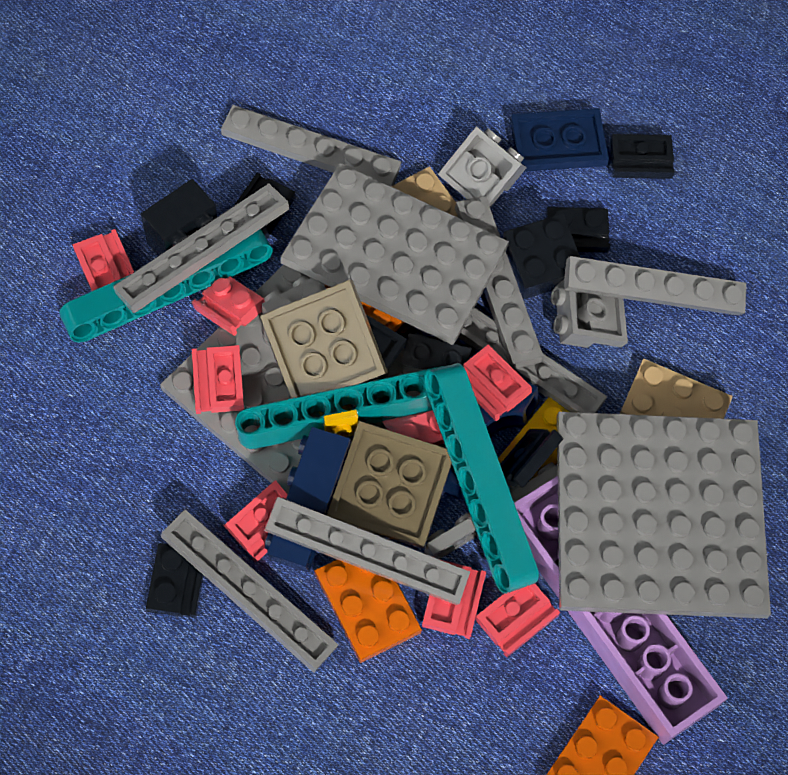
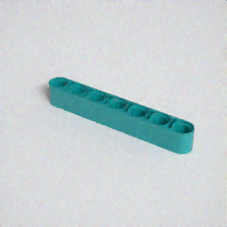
(104, 310)
(330, 403)
(481, 478)

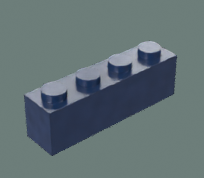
(311, 487)

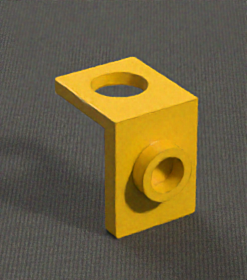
(341, 423)

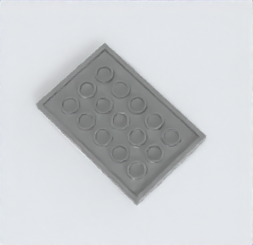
(396, 252)

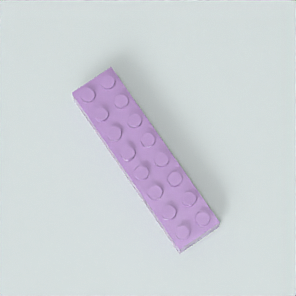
(639, 649)

